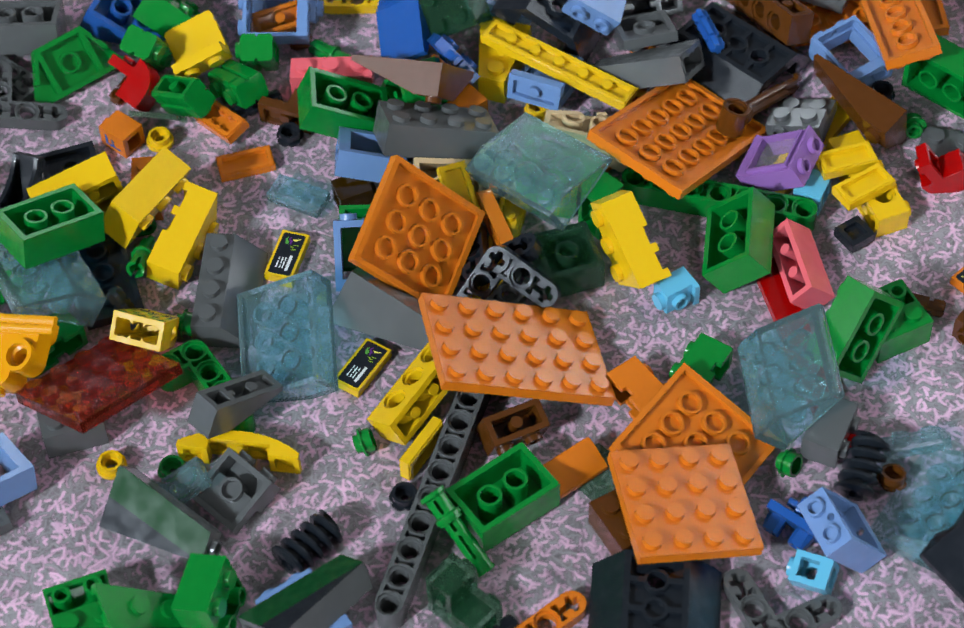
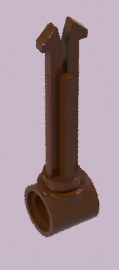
(737, 113)

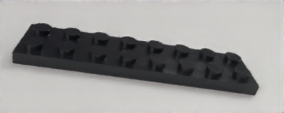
(105, 259)

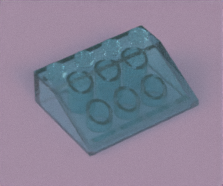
(539, 169)
(52, 289)
(290, 335)
(790, 375)
(925, 506)

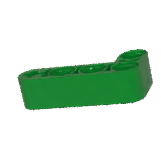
(203, 370)

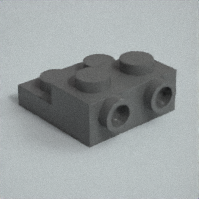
(645, 31)
(799, 113)
(237, 490)

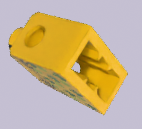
(153, 329)

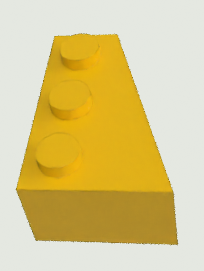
(496, 66)
(93, 176)
(145, 196)
(185, 237)
(626, 240)

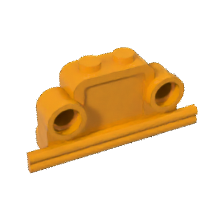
(24, 348)

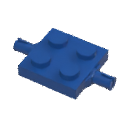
(447, 52)

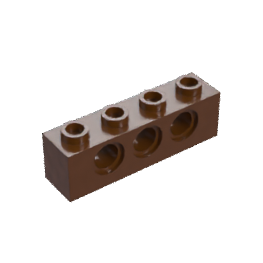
(784, 19)

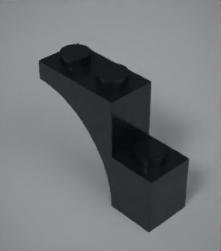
(24, 172)

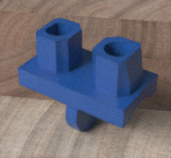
(780, 516)

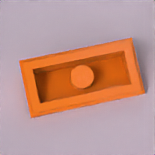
(276, 19)
(576, 466)

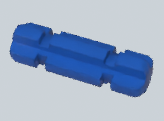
(708, 31)

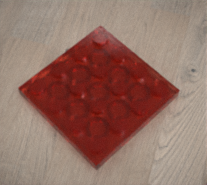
(97, 384)

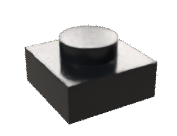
(854, 234)

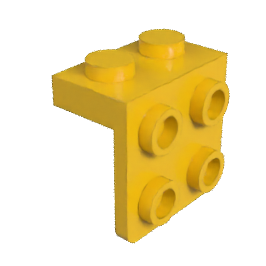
(197, 45)

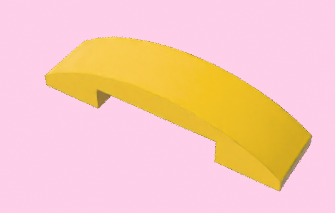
(280, 456)

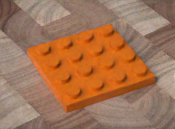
(416, 232)
(694, 414)
(684, 503)

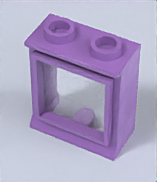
(780, 160)

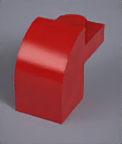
(138, 84)
(940, 173)

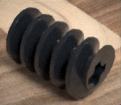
(860, 465)
(306, 542)

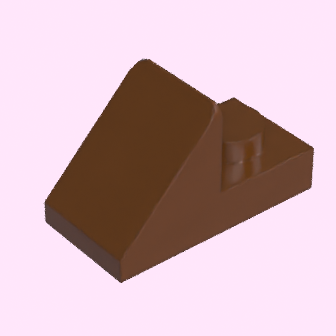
(278, 111)

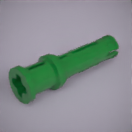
(449, 518)

